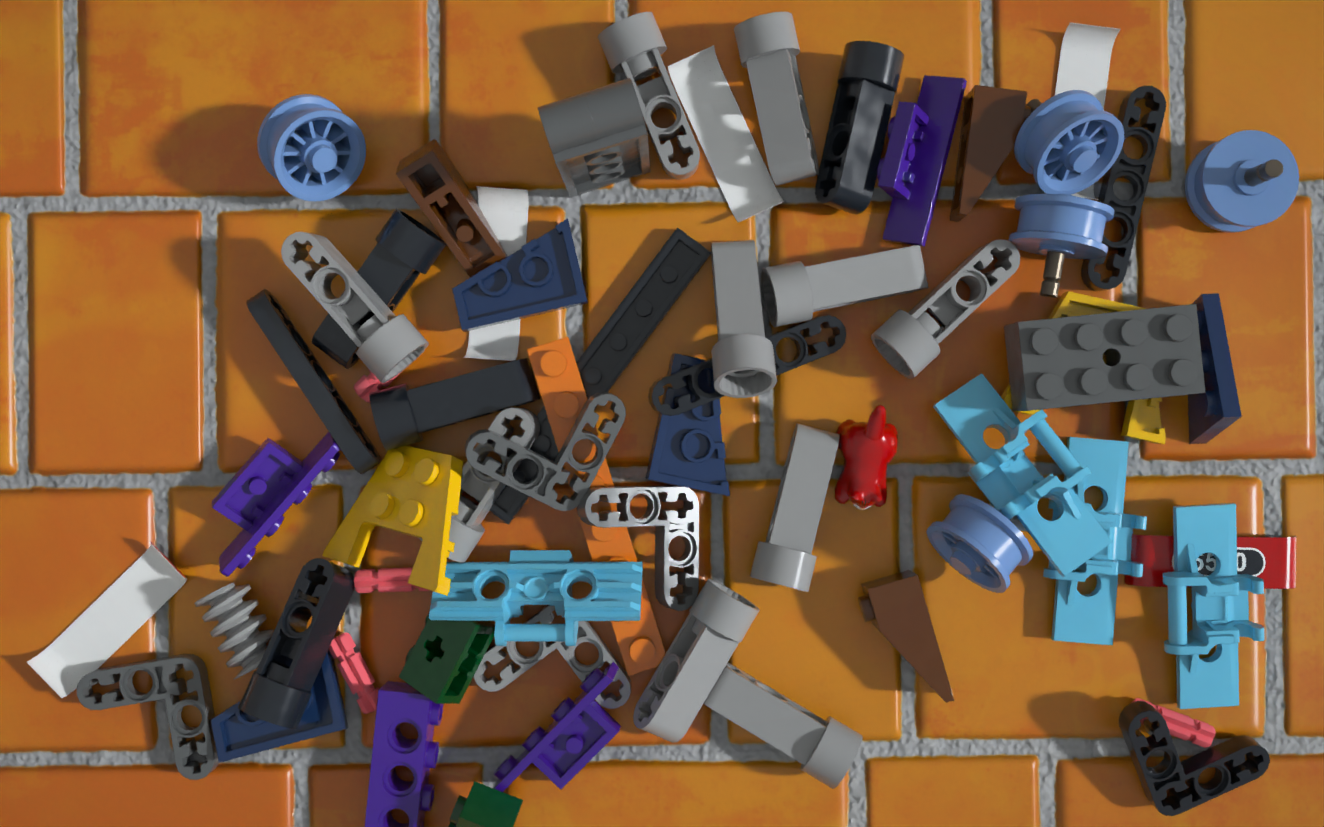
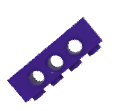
(386, 791)

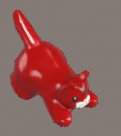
(866, 454)

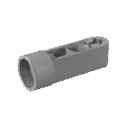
(635, 49)
(769, 53)
(797, 290)
(912, 338)
(385, 340)
(742, 356)
(466, 526)
(791, 535)
(694, 661)
(820, 745)

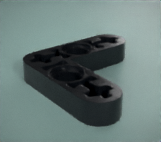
(1173, 773)

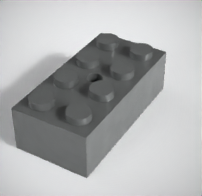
(1145, 352)

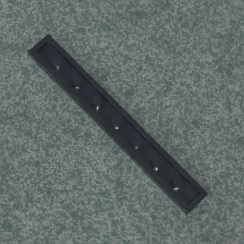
(616, 345)

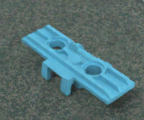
(1013, 481)
(540, 579)
(1217, 606)
(1092, 616)

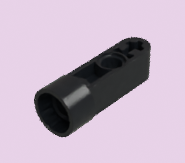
(858, 125)
(392, 267)
(407, 413)
(296, 653)

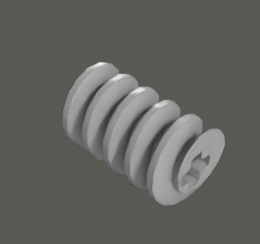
(237, 626)

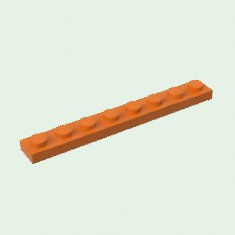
(563, 401)

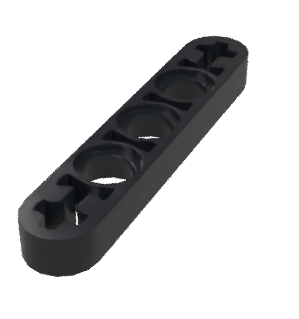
(1138, 174)
(817, 349)
(313, 381)

